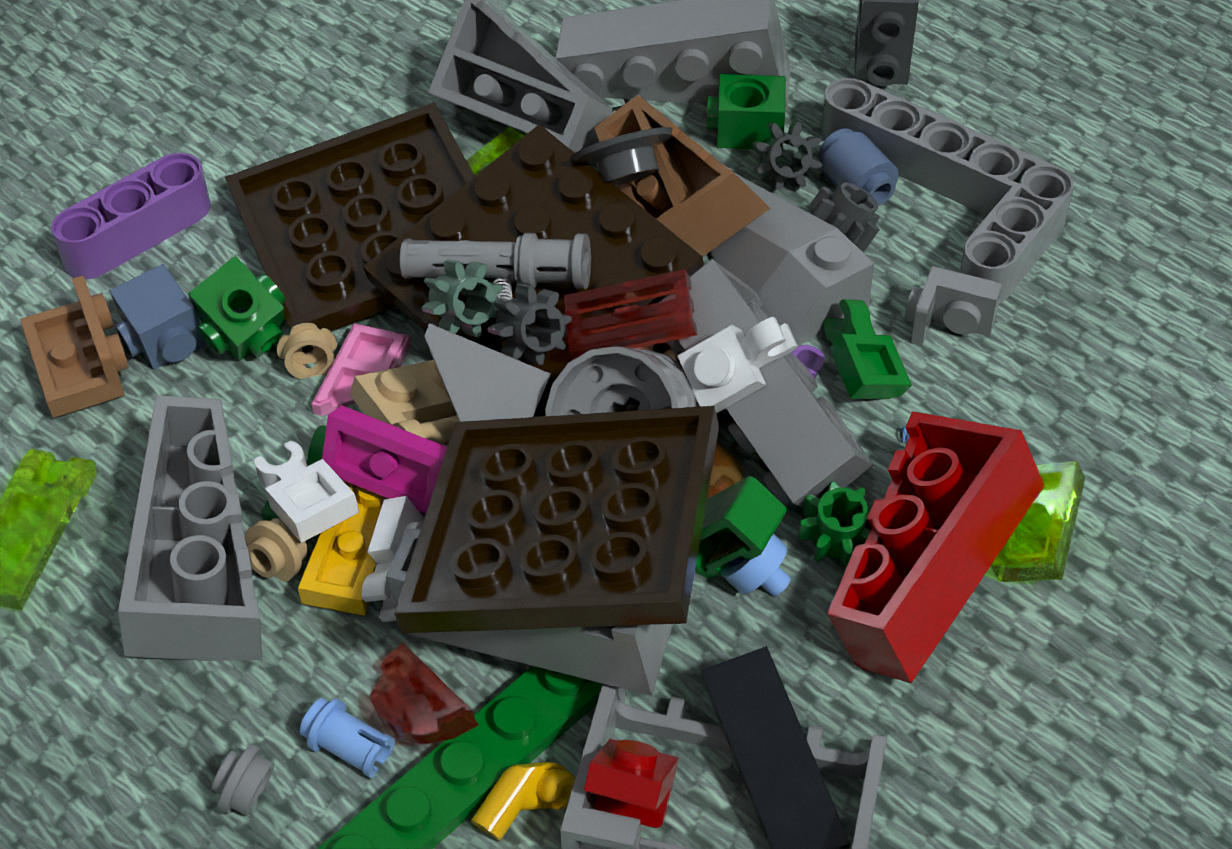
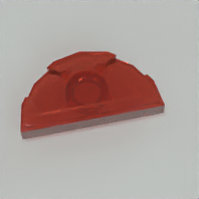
(417, 702)

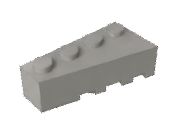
(673, 48)
(187, 544)

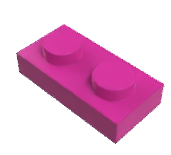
(382, 457)

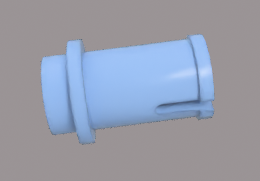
(334, 729)

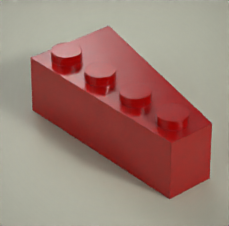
(931, 539)

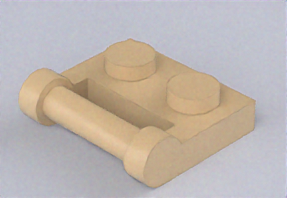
(409, 399)

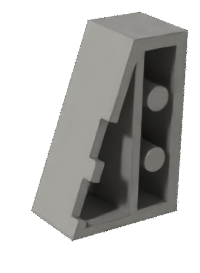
(513, 79)

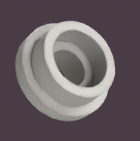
(242, 779)

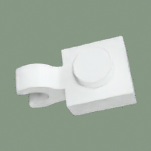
(728, 363)

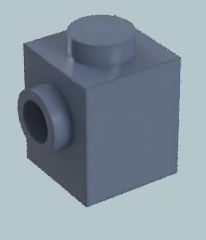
(156, 318)

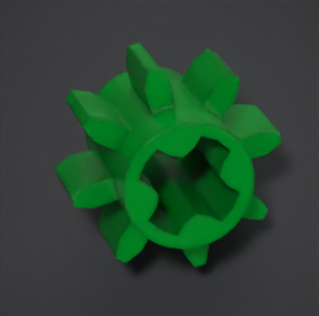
(823, 527)

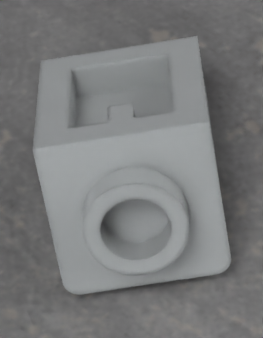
(955, 300)

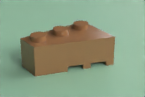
(692, 189)

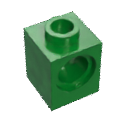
(746, 108)

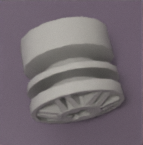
(619, 377)

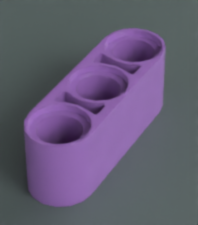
(131, 215)

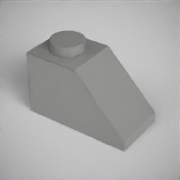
(484, 381)

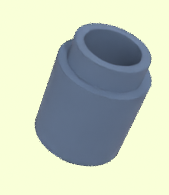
(857, 160)

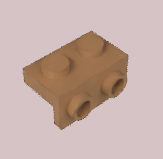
(73, 355)

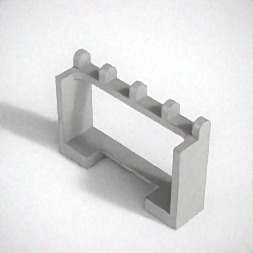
(603, 830)

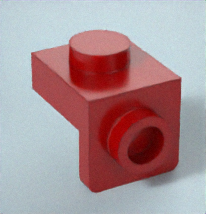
(632, 781)

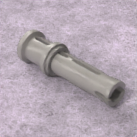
(526, 260)

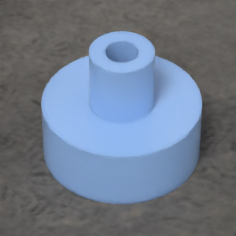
(760, 571)

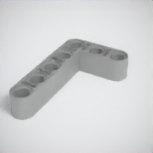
(1016, 191)

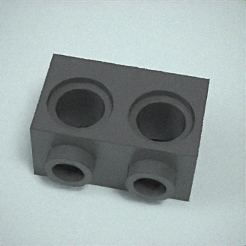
(884, 40)

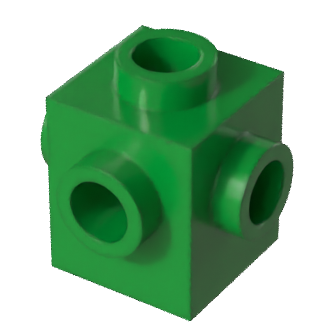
(239, 310)

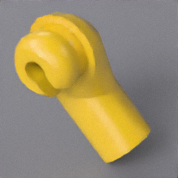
(523, 788)

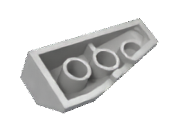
(796, 265)

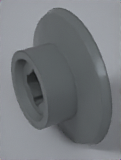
(625, 156)

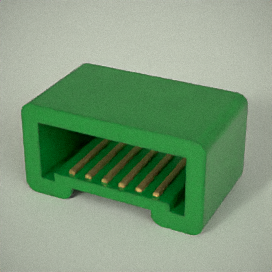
(736, 525)

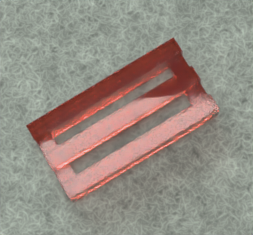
(637, 335)

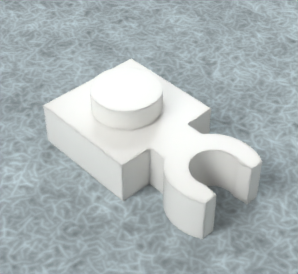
(305, 496)
(394, 518)

